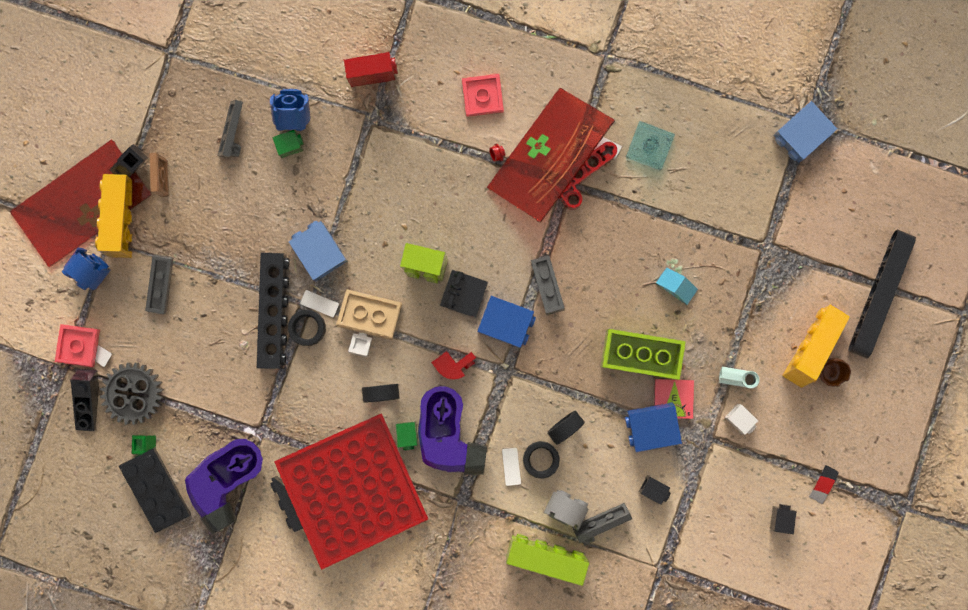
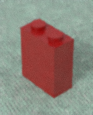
(370, 69)

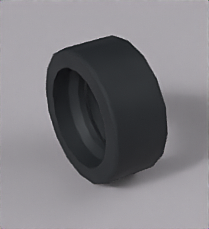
(292, 327)
(380, 393)
(566, 427)
(541, 474)

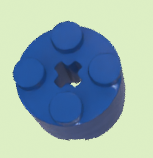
(290, 110)
(86, 269)

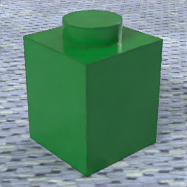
(288, 143)
(407, 435)

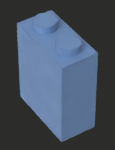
(804, 132)
(317, 250)

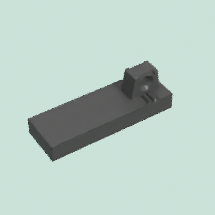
(227, 146)
(159, 284)
(547, 285)
(602, 523)

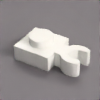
(360, 344)

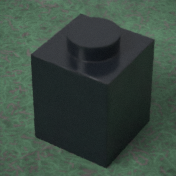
(655, 490)
(783, 519)

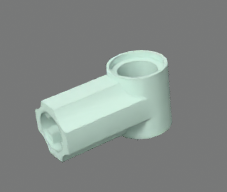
(737, 377)

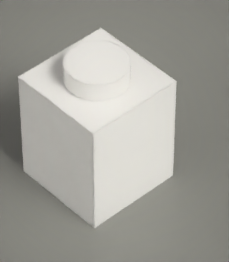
(741, 419)

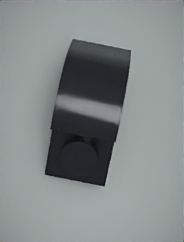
(129, 162)

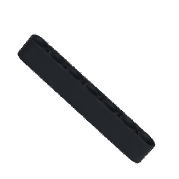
(882, 294)

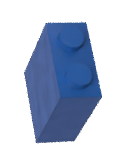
(506, 322)
(653, 427)

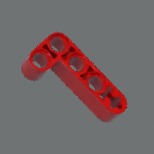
(587, 171)

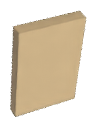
(369, 314)

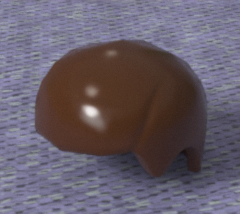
(835, 372)

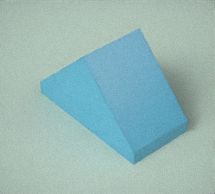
(677, 285)

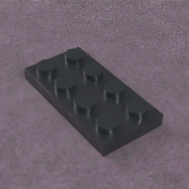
(154, 490)

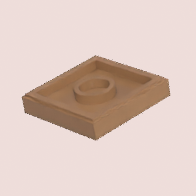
(159, 175)

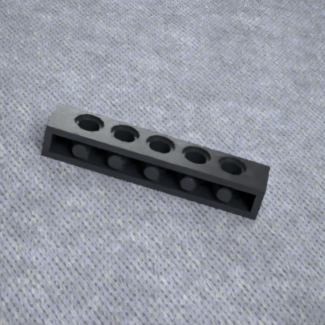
(268, 262)

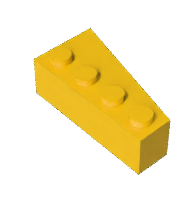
(114, 216)
(816, 346)

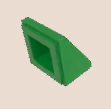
(142, 443)

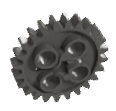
(129, 411)

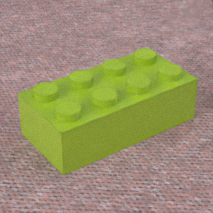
(424, 262)
(643, 354)
(547, 560)

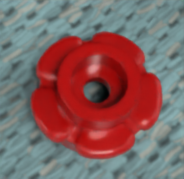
(497, 152)

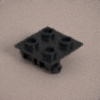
(463, 293)

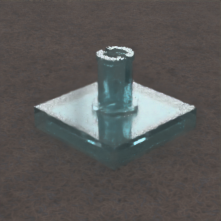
(650, 145)

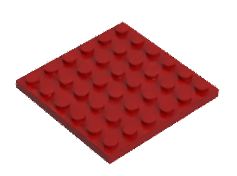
(351, 491)

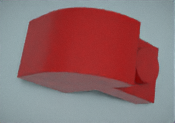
(449, 368)

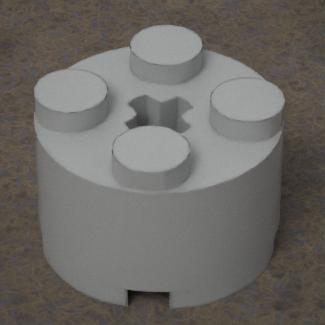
(566, 510)

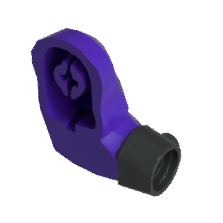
(441, 433)
(219, 476)

